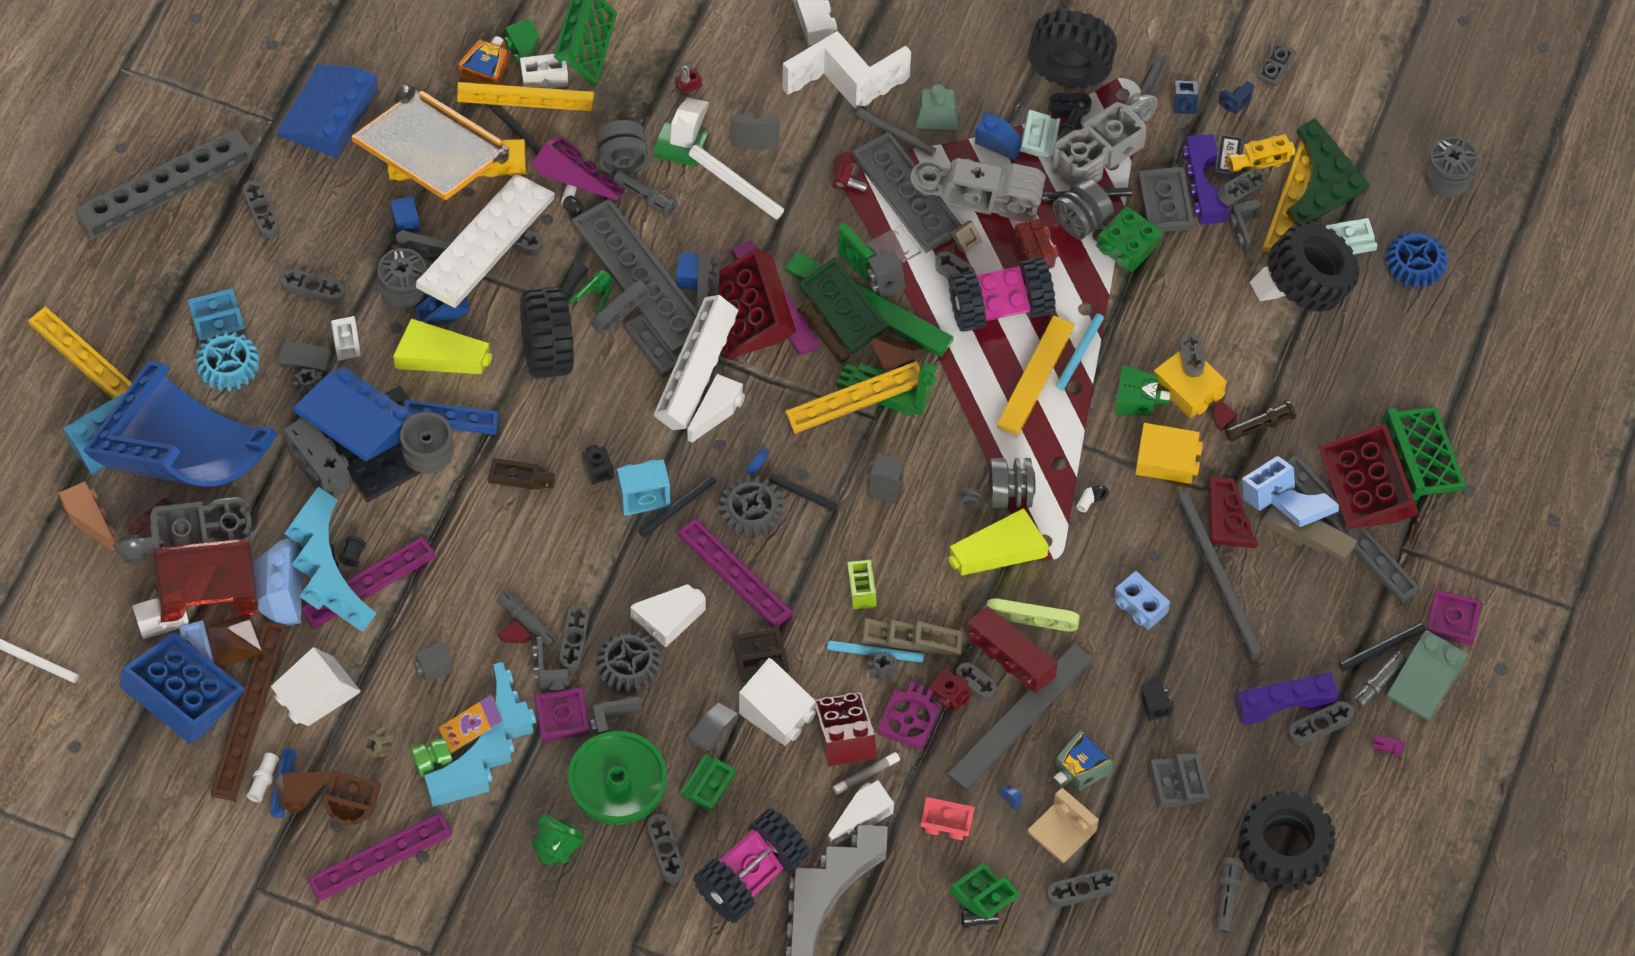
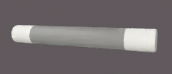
(866, 773)

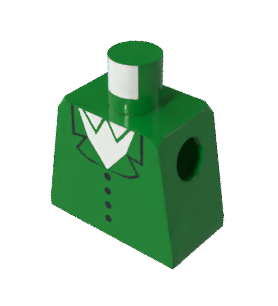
(1138, 393)

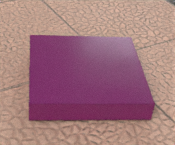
(1454, 617)
(562, 714)

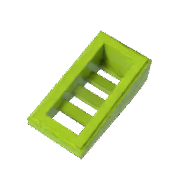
(866, 597)

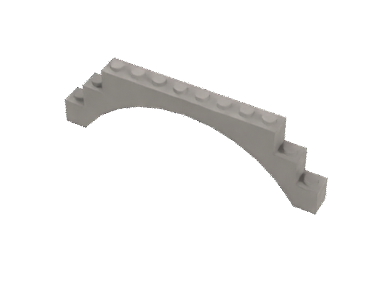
(820, 888)

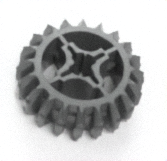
(645, 653)

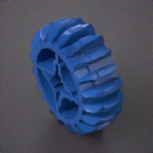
(1418, 267)

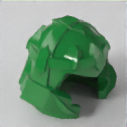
(556, 840)

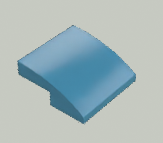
(216, 314)

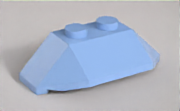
(279, 583)

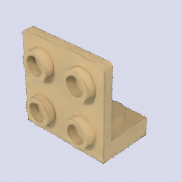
(1064, 826)

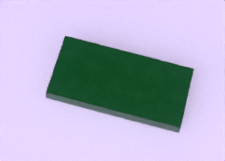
(844, 305)

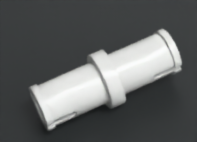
(262, 777)

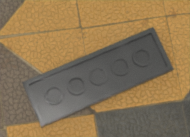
(890, 172)

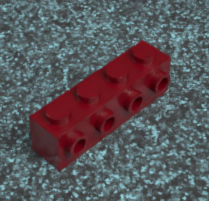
(1011, 649)

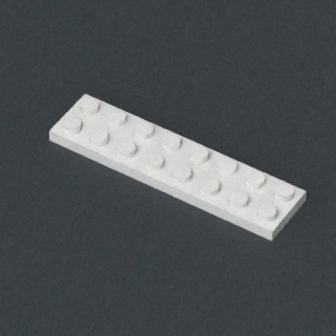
(485, 240)

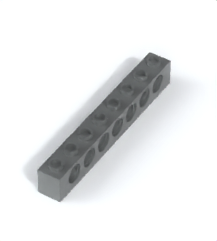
(156, 193)

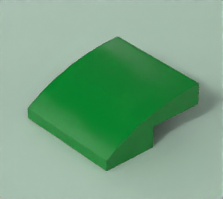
(675, 153)
(984, 892)

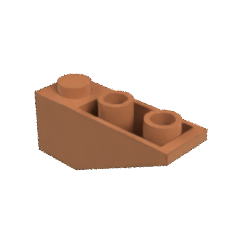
(84, 513)

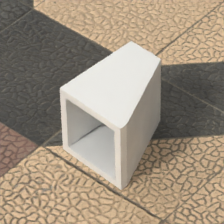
(314, 687)
(776, 703)

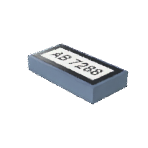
(1227, 146)

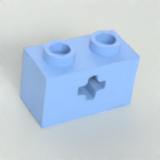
(1267, 482)

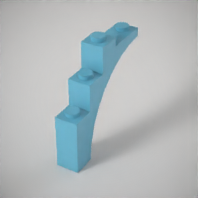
(316, 561)
(471, 772)

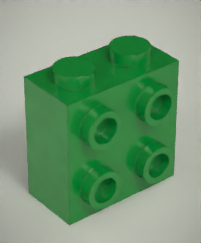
(1129, 239)

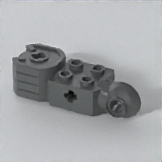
(189, 525)

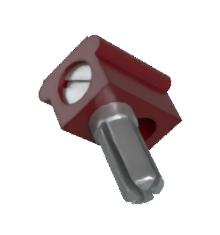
(688, 80)
(843, 178)

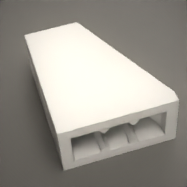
(669, 613)

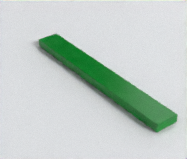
(898, 319)

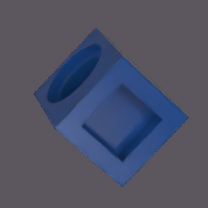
(405, 215)
(687, 271)

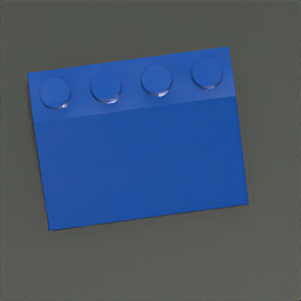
(329, 108)
(353, 413)
(180, 686)

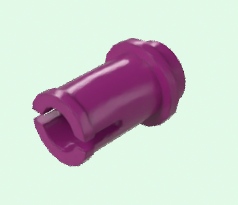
(1390, 745)

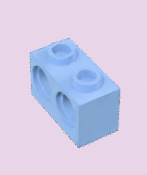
(1146, 597)

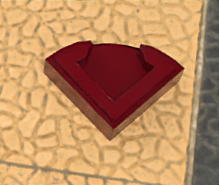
(1223, 416)
(514, 633)

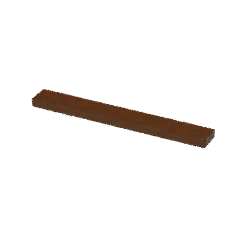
(249, 712)

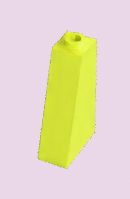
(440, 350)
(999, 545)

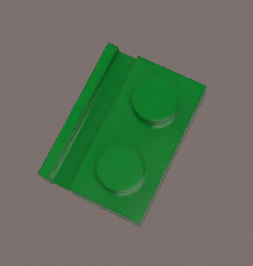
(708, 782)

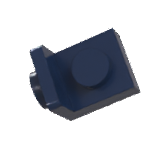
(1186, 97)
(1238, 100)

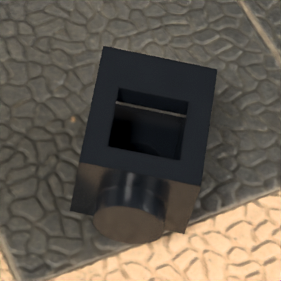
(597, 464)
(1156, 700)

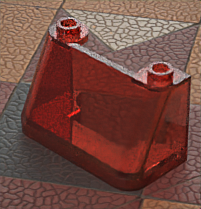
(204, 576)

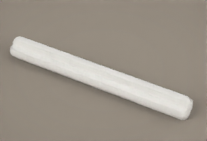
(736, 181)

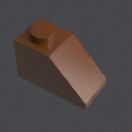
(298, 789)

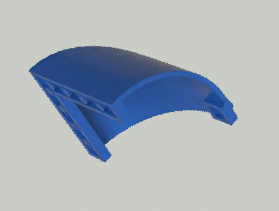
(173, 437)

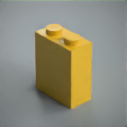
(1188, 392)
(1168, 453)

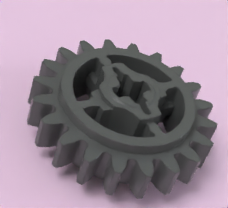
(758, 517)

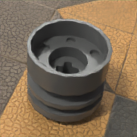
(1451, 166)
(1083, 208)
(398, 277)
(1011, 483)

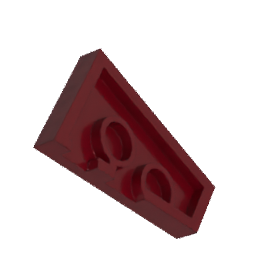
(1226, 515)

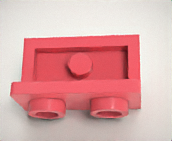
(947, 817)

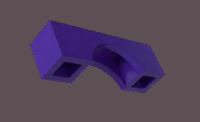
(1202, 155)
(1261, 702)

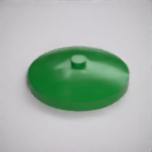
(617, 777)

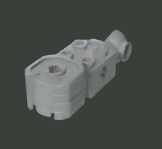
(1103, 140)
(983, 188)

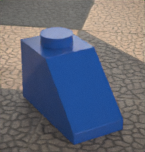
(998, 136)
(438, 313)

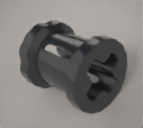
(352, 551)

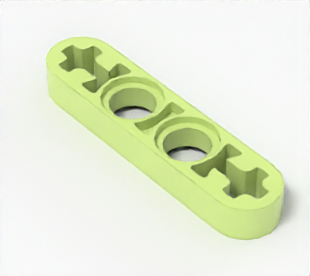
(1035, 615)

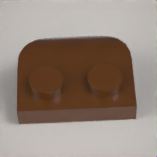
(350, 798)

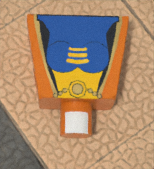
(485, 62)

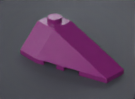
(563, 163)

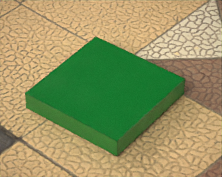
(854, 251)

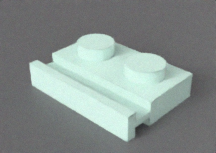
(1039, 134)
(1357, 235)

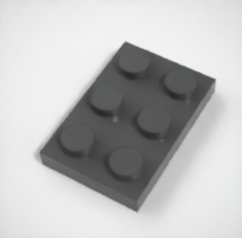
(1166, 199)

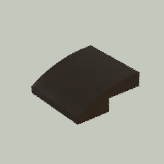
(755, 648)

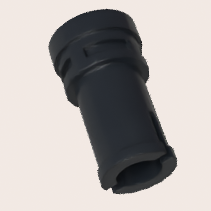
(970, 919)

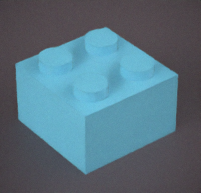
(643, 487)

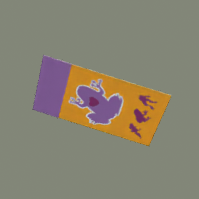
(470, 724)

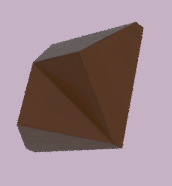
(895, 353)
(233, 640)

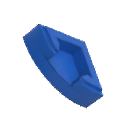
(758, 460)
(1012, 797)

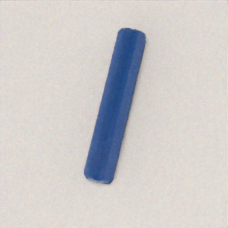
(286, 766)

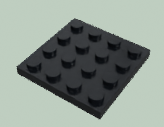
(383, 471)

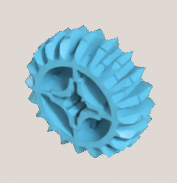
(229, 369)

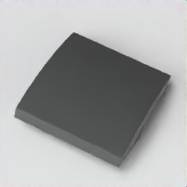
(755, 133)
(1178, 780)

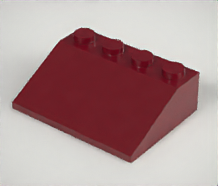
(757, 293)
(1368, 478)

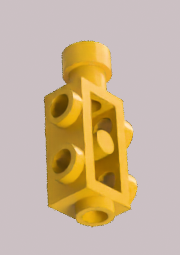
(1262, 153)

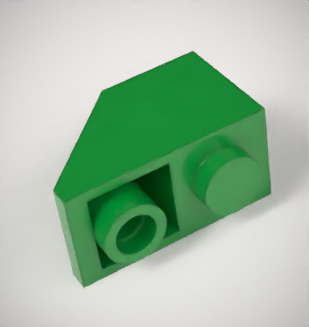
(522, 40)

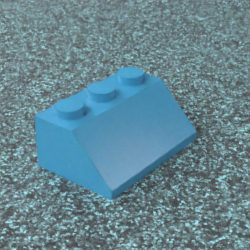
(82, 431)

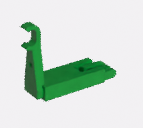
(908, 402)

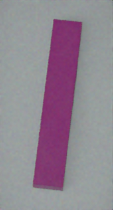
(804, 339)
(734, 573)
(377, 577)
(379, 857)

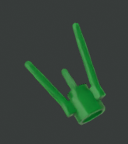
(598, 284)

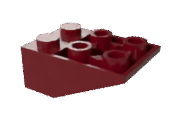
(845, 729)

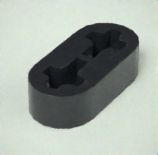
(1068, 102)

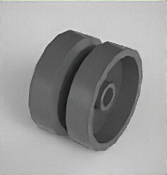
(621, 146)
(427, 442)

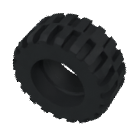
(1072, 48)
(1310, 287)
(547, 332)
(1295, 813)

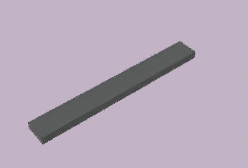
(1367, 547)
(1218, 577)
(1018, 720)

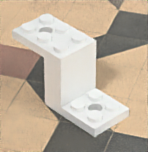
(846, 70)

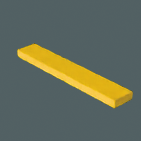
(525, 96)
(1293, 190)
(79, 353)
(1035, 376)
(854, 397)

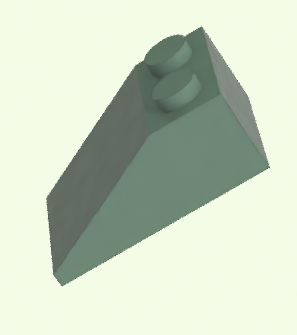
(1427, 675)

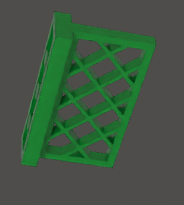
(575, 27)
(1408, 459)

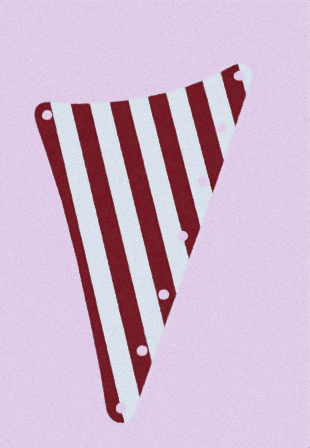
(990, 360)

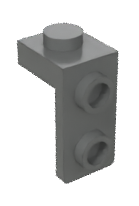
(1240, 213)
(549, 679)
(610, 709)

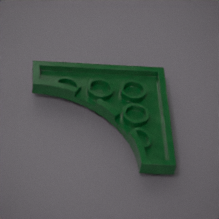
(1332, 176)

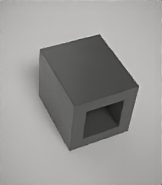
(433, 662)

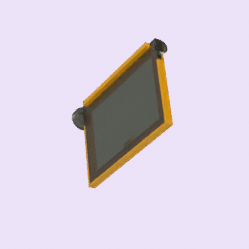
(431, 143)

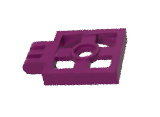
(916, 700)

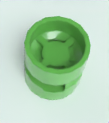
(431, 757)

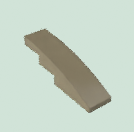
(1315, 534)
(913, 638)

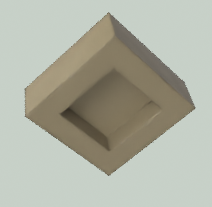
(966, 236)

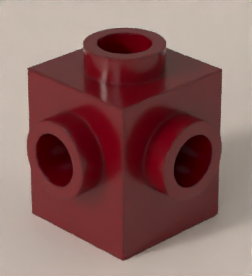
(951, 690)

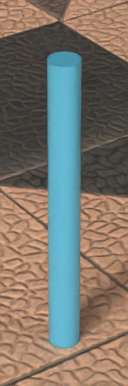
(1079, 352)
(870, 650)

